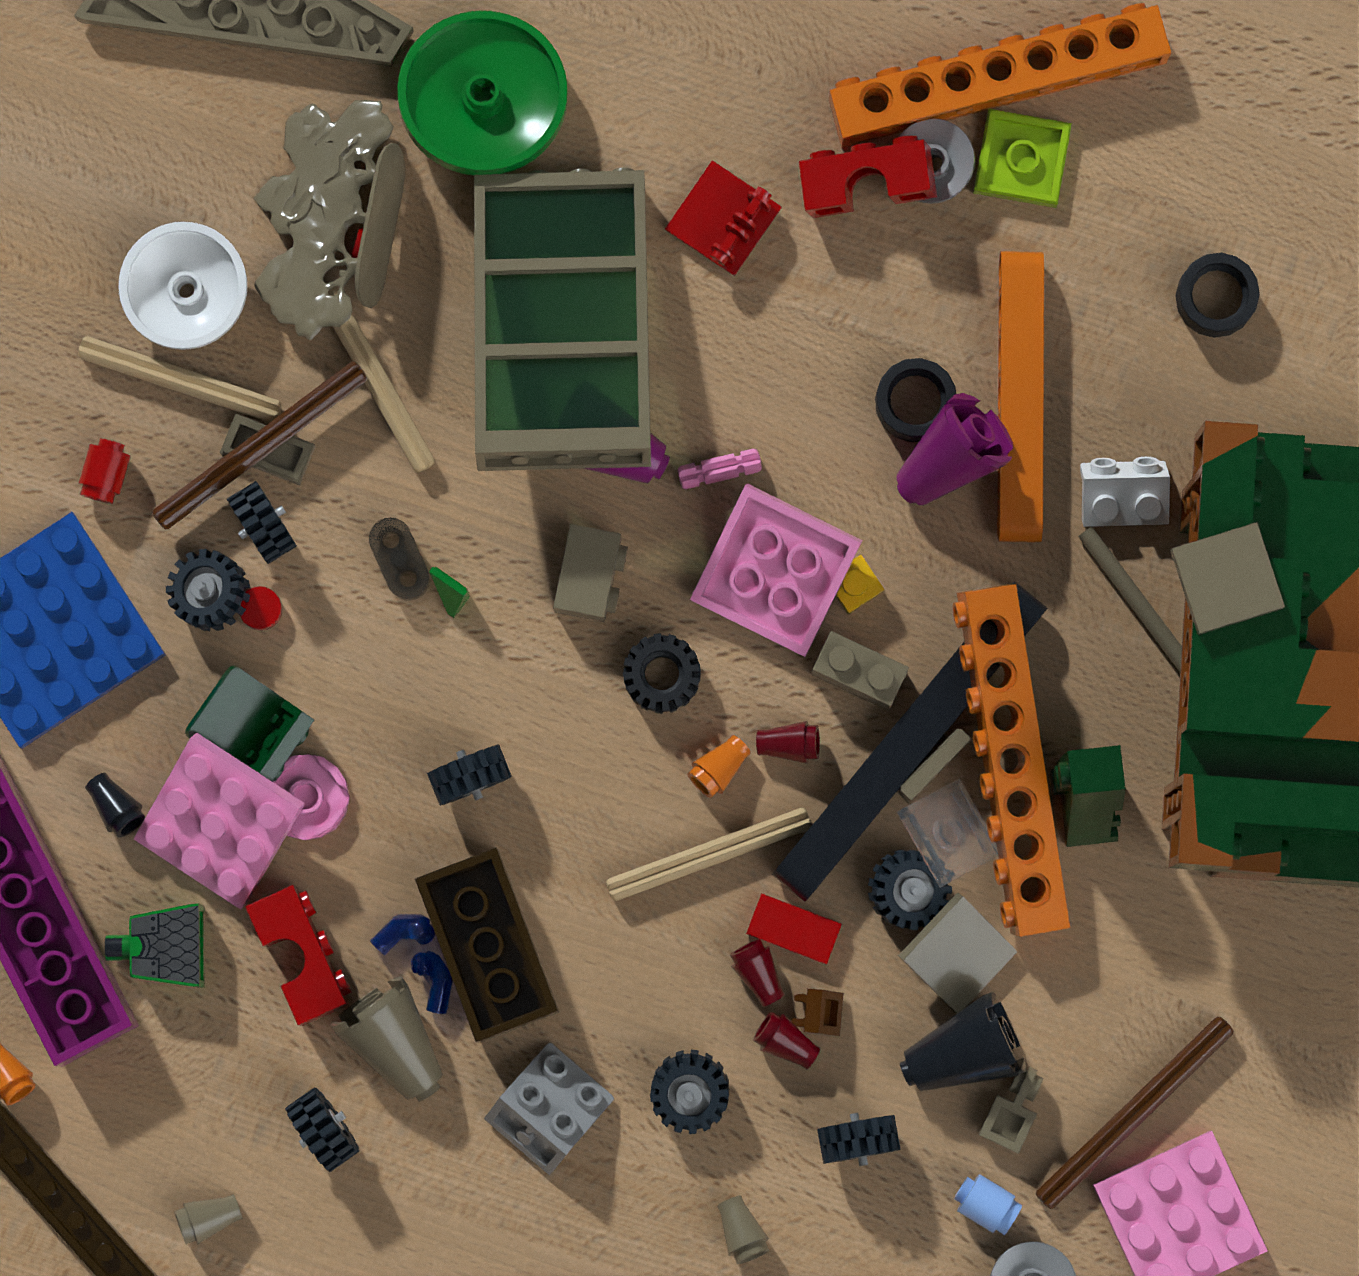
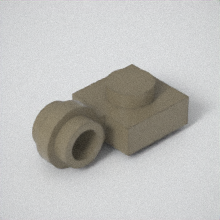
(1008, 1120)

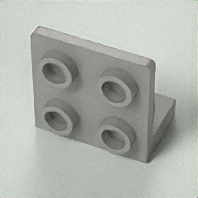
(549, 1108)

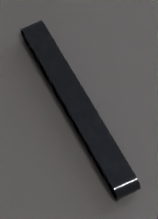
(889, 766)

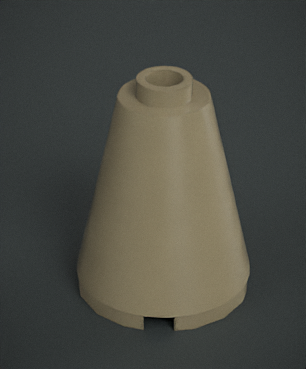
(392, 1039)

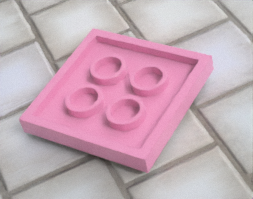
(776, 570)
(218, 821)
(1180, 1213)

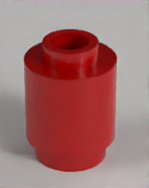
(104, 471)

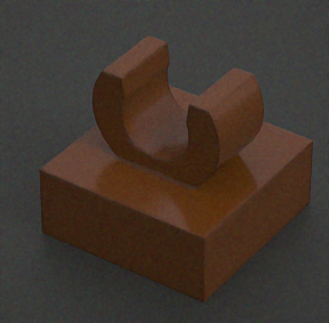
(822, 1012)

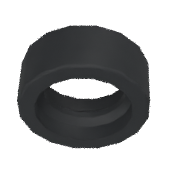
(1224, 263)
(890, 379)

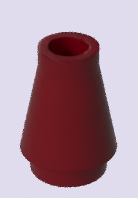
(790, 742)
(757, 970)
(784, 1040)

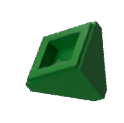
(450, 591)

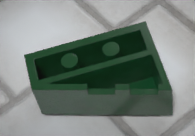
(1090, 793)

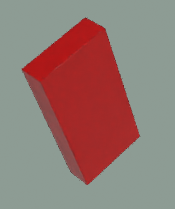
(794, 929)

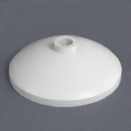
(164, 263)

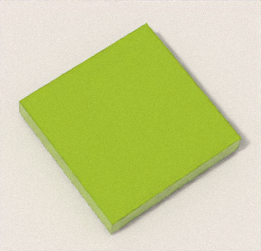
(1022, 158)

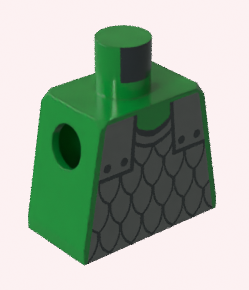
(163, 946)

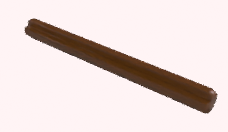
(259, 445)
(1134, 1112)

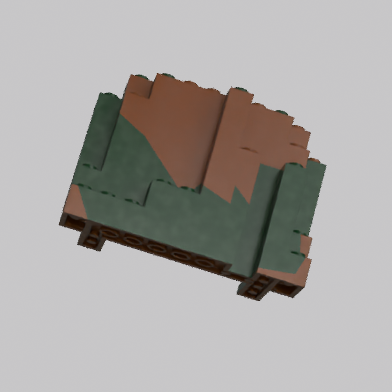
(1274, 699)

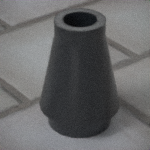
(116, 807)

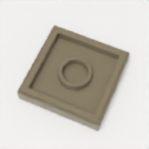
(1227, 578)
(958, 953)

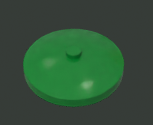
(482, 93)

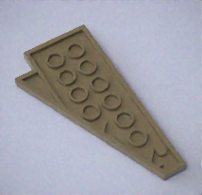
(308, 27)

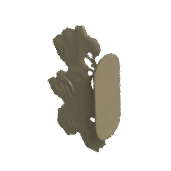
(321, 204)

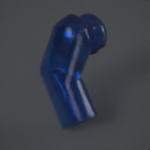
(403, 927)
(439, 978)

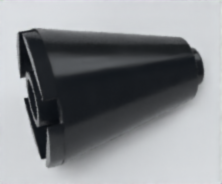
(965, 1049)

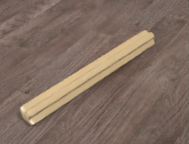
(179, 379)
(384, 394)
(708, 854)

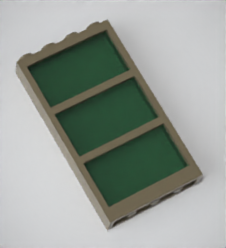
(561, 320)

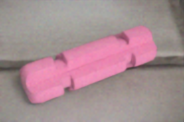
(719, 468)

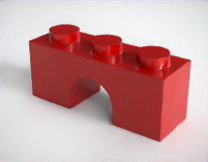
(831, 178)
(318, 987)

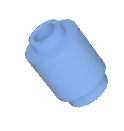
(987, 1204)

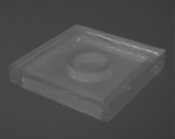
(949, 832)

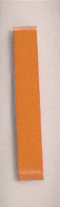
(1021, 395)

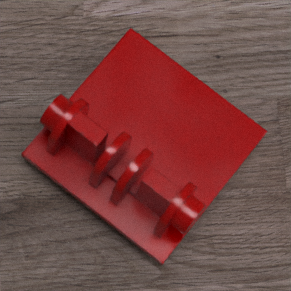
(723, 217)

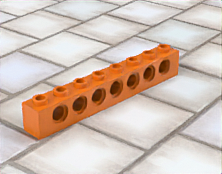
(1140, 24)
(1049, 907)

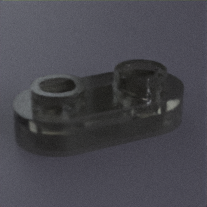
(400, 559)

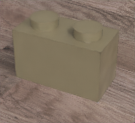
(589, 573)
(859, 670)

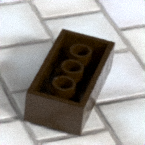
(487, 945)

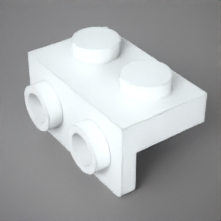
(1125, 492)

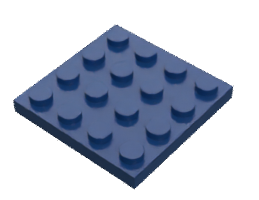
(64, 630)

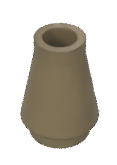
(206, 1217)
(742, 1232)

